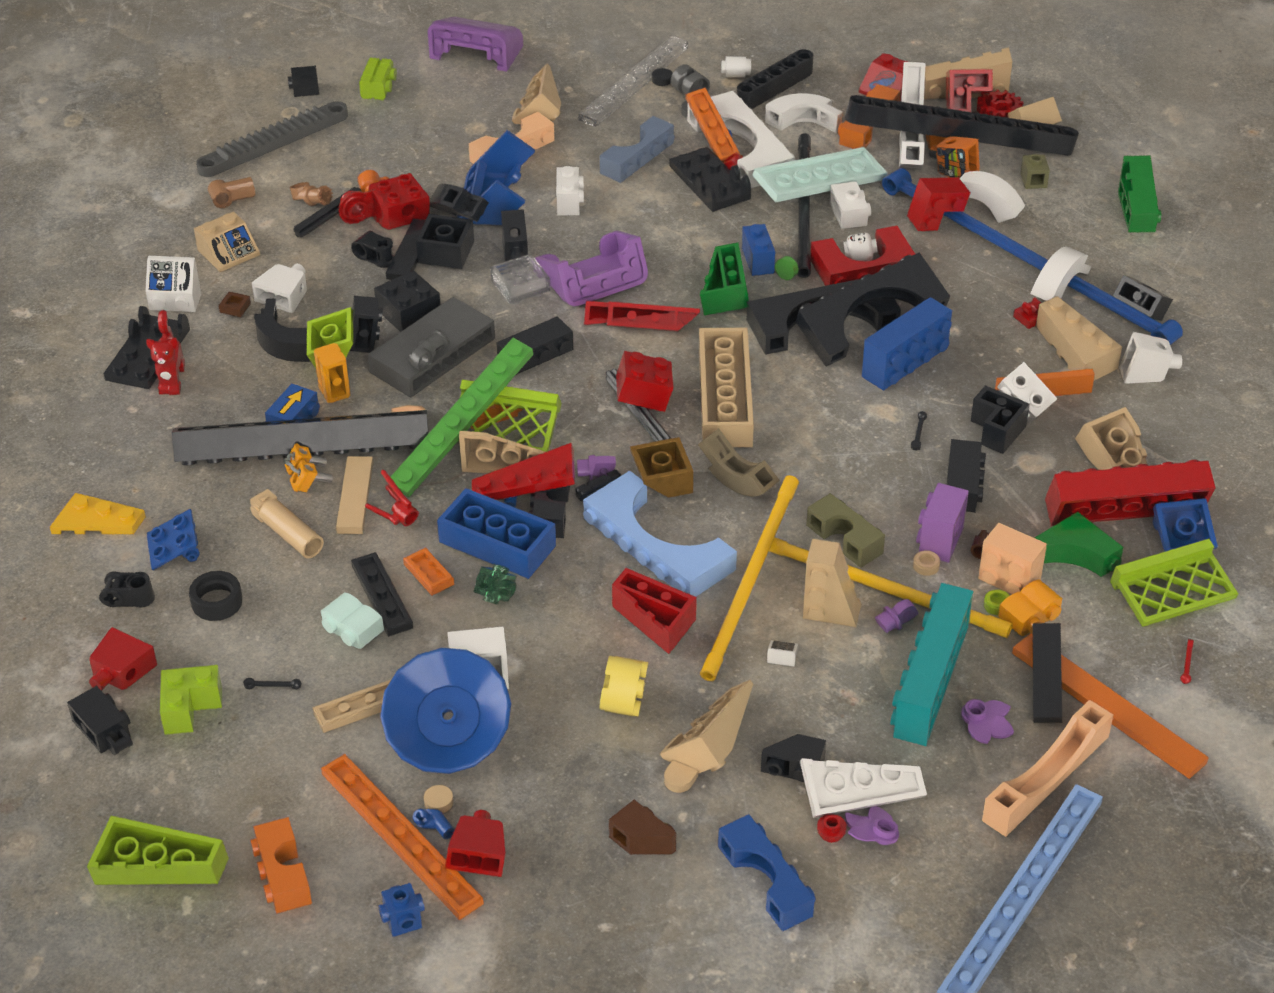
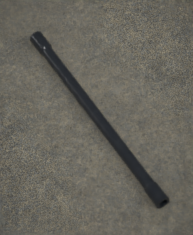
(803, 259)

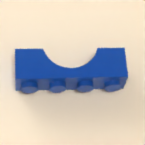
(747, 846)

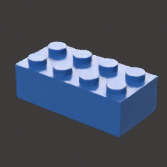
(906, 343)
(497, 533)

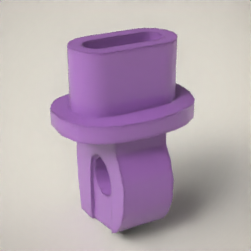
(595, 466)
(897, 616)

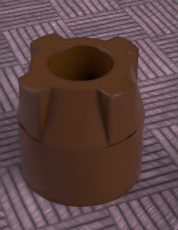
(977, 545)

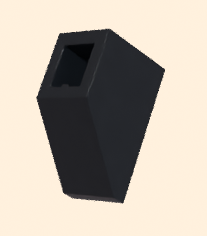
(785, 756)

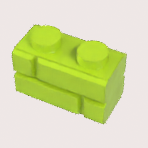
(377, 78)

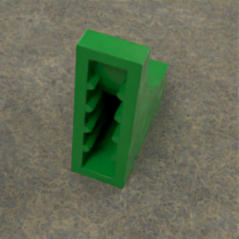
(1081, 544)

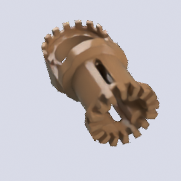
(311, 194)

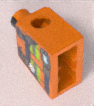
(956, 156)

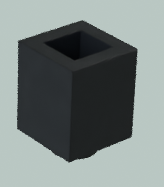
(304, 81)

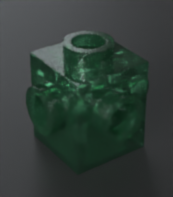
(495, 584)

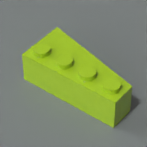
(154, 854)

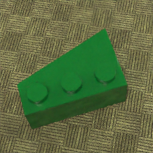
(1138, 194)
(725, 283)

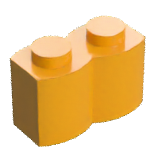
(1031, 605)

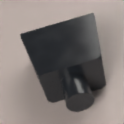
(514, 246)

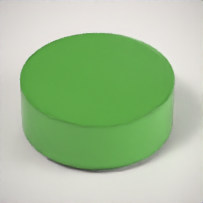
(786, 268)

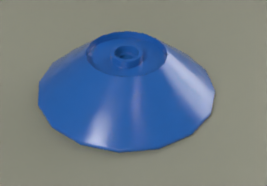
(441, 684)

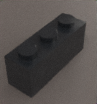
(546, 339)
(965, 471)

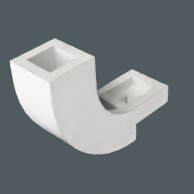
(803, 108)
(994, 193)
(1058, 272)

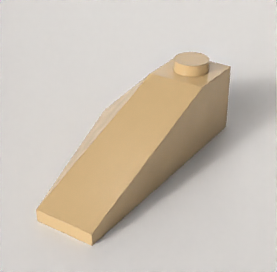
(540, 97)
(1112, 441)
(489, 453)
(711, 734)

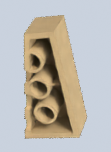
(1000, 63)

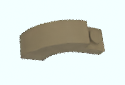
(735, 471)

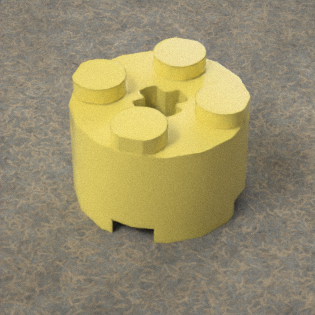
(623, 686)

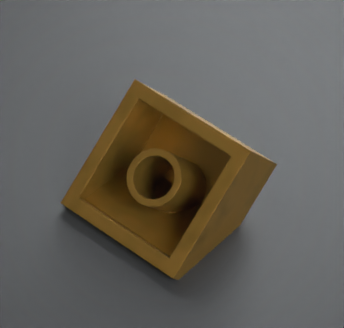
(664, 467)

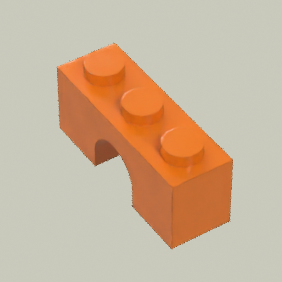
(286, 883)

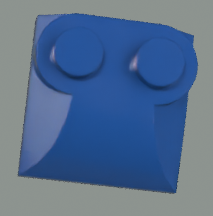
(1183, 523)

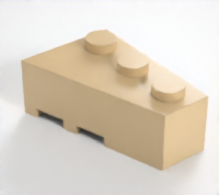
(828, 588)

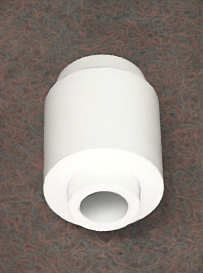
(736, 66)

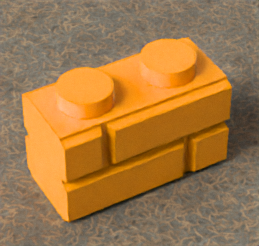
(332, 372)

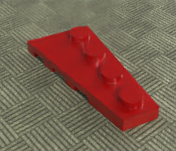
(535, 474)

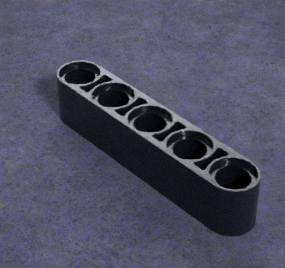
(776, 78)

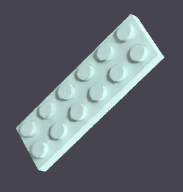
(818, 173)

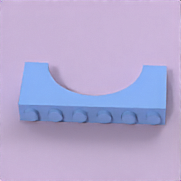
(681, 566)

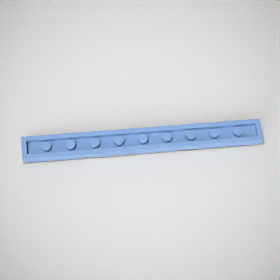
(1022, 893)

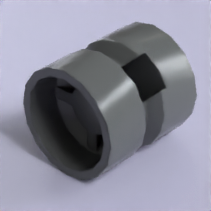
(688, 80)

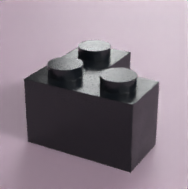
(1001, 418)

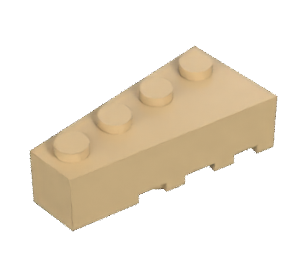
(1077, 338)

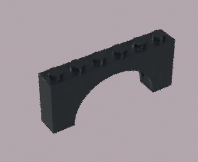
(906, 281)
(776, 315)

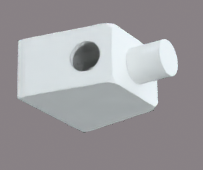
(282, 283)
(1148, 359)

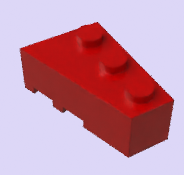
(654, 607)

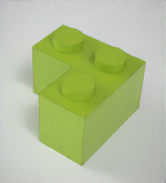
(185, 692)

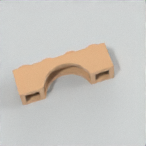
(535, 131)

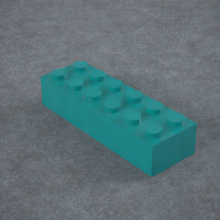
(931, 664)

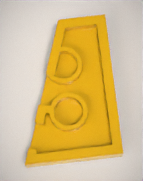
(95, 514)

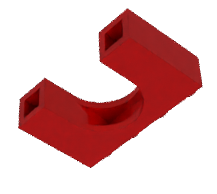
(837, 268)

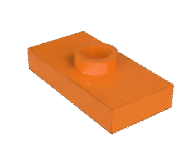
(428, 571)

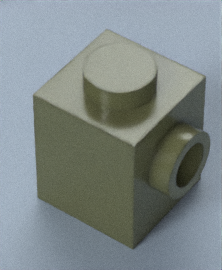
(1034, 171)

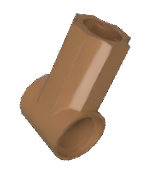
(224, 192)

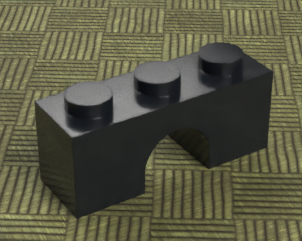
(552, 507)

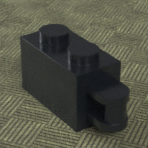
(101, 720)

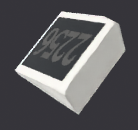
(782, 653)

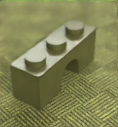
(861, 539)

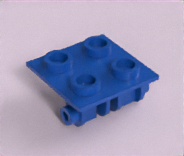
(172, 540)

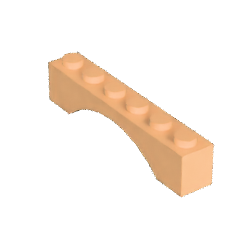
(1019, 797)

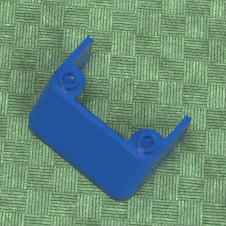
(495, 173)

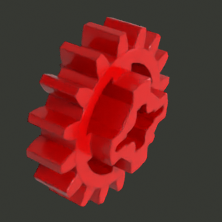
(998, 103)

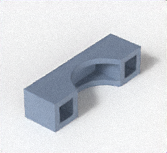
(621, 162)

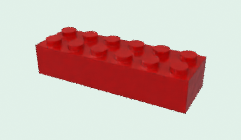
(1128, 491)

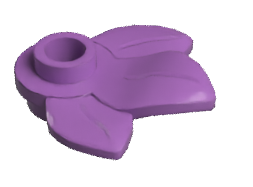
(987, 720)
(875, 827)

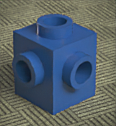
(401, 909)

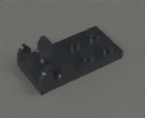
(711, 179)
(133, 362)

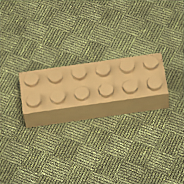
(726, 384)

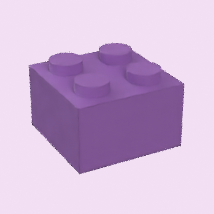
(942, 520)

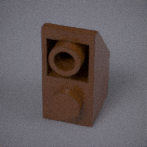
(641, 832)

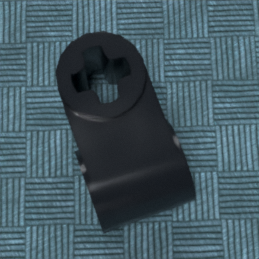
(373, 249)
(129, 589)

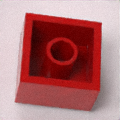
(644, 381)

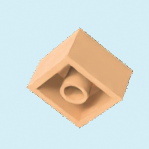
(1011, 559)

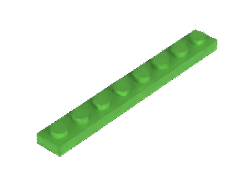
(461, 416)

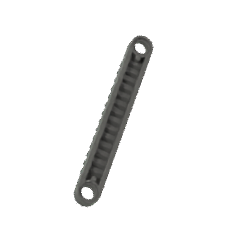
(271, 138)

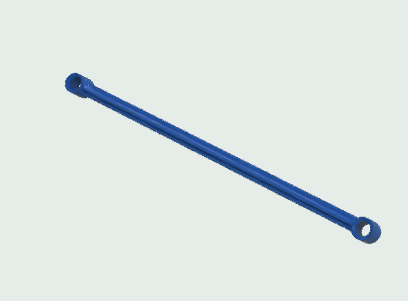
(1170, 330)

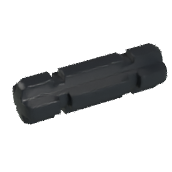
(594, 485)

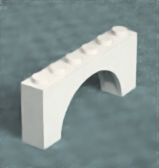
(744, 123)

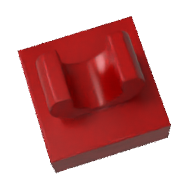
(1027, 313)

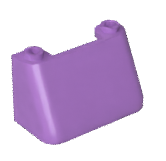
(499, 40)
(615, 270)

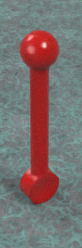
(1186, 678)

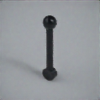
(916, 444)
(249, 683)

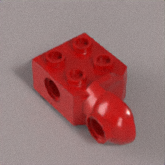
(389, 202)

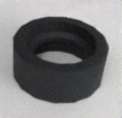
(219, 609)

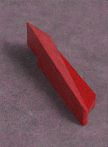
(638, 315)

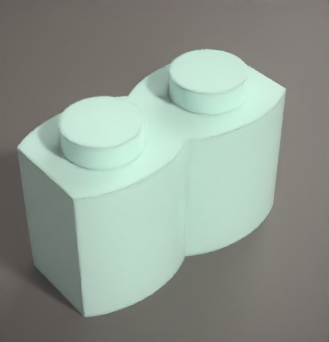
(352, 620)

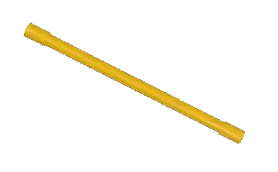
(987, 622)
(715, 657)

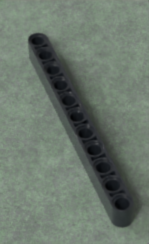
(957, 123)

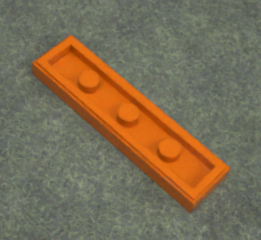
(711, 124)
(1065, 382)

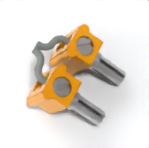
(303, 470)

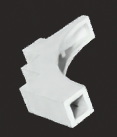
(912, 144)

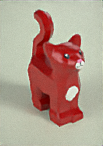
(167, 358)

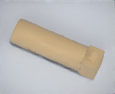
(286, 524)

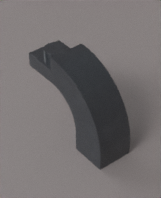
(277, 340)

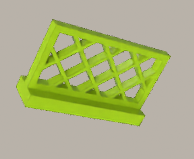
(526, 400)
(1168, 563)

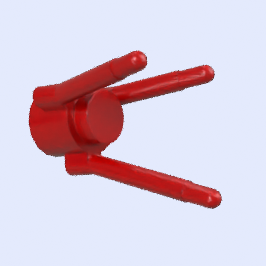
(402, 509)

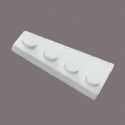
(854, 786)

